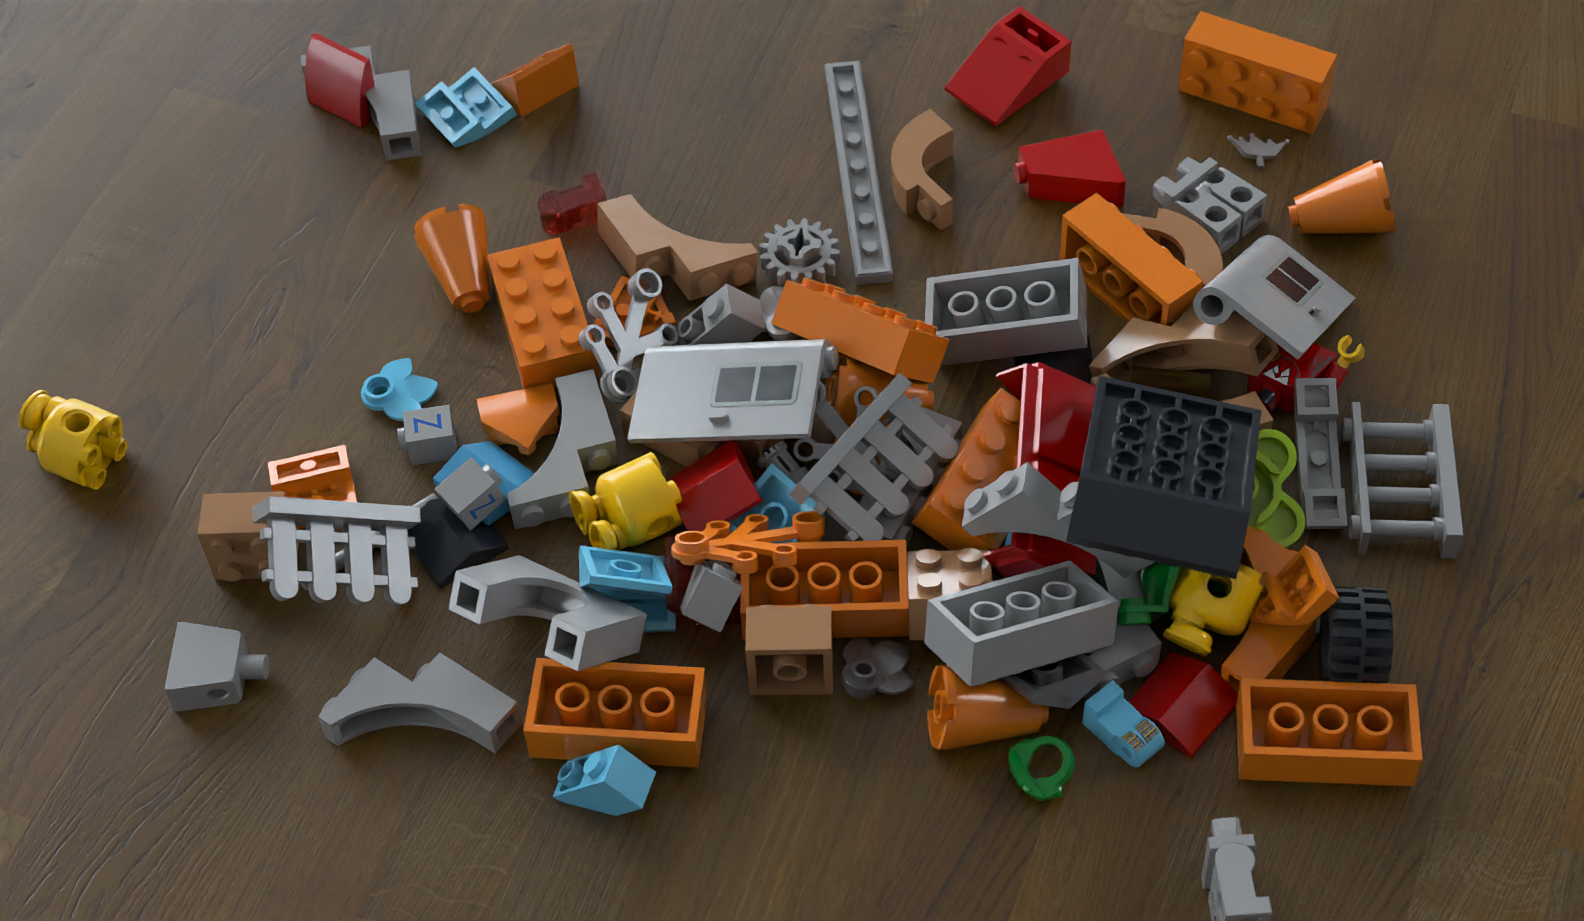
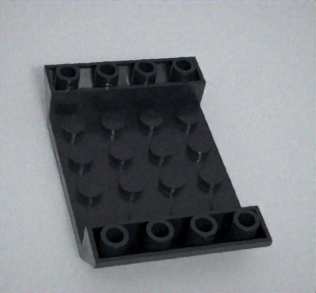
(1166, 477)

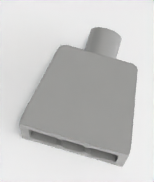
(210, 667)

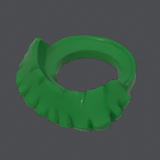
(1040, 788)

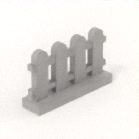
(864, 476)
(357, 522)

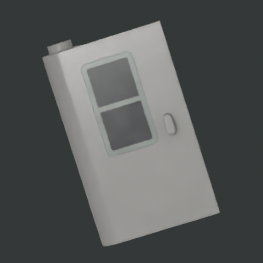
(1276, 294)
(730, 391)

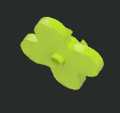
(1270, 506)

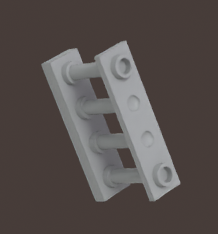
(1438, 463)

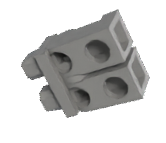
(1213, 199)
(1229, 873)

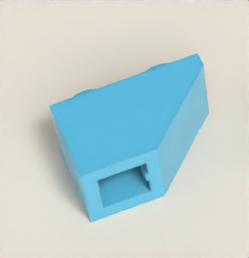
(605, 781)

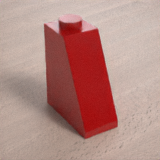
(1071, 169)

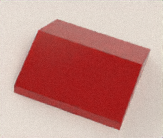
(716, 488)
(1185, 702)

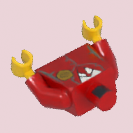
(1277, 379)

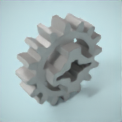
(799, 253)

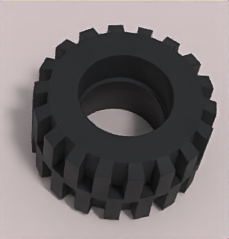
(1357, 636)

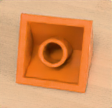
(539, 80)

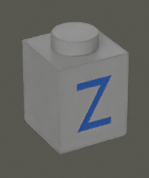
(428, 435)
(472, 492)

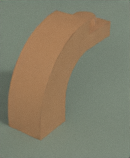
(915, 150)
(1185, 241)

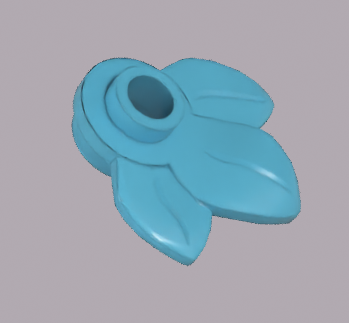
(398, 389)

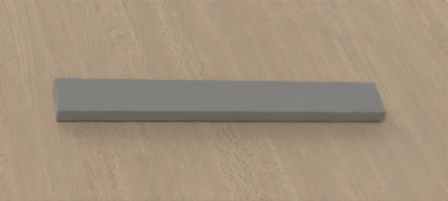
(858, 174)

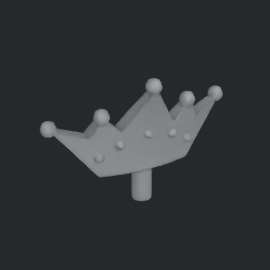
(1257, 149)

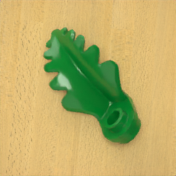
(1157, 585)

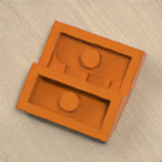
(315, 476)

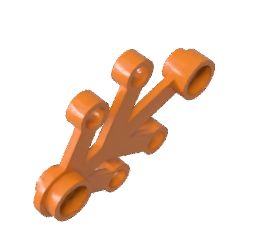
(748, 539)

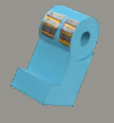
(1121, 726)

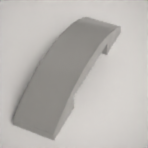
(1318, 453)

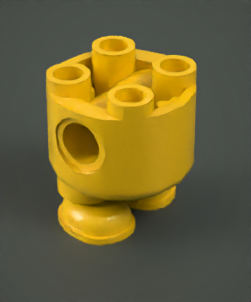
(72, 437)
(628, 506)
(1198, 609)

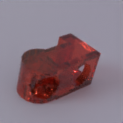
(571, 207)

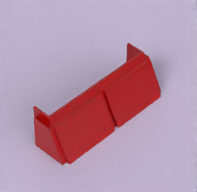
(1053, 441)

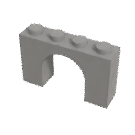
(584, 625)

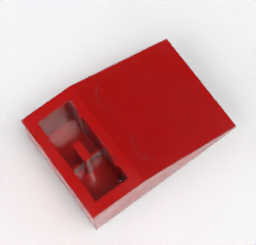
(1011, 66)

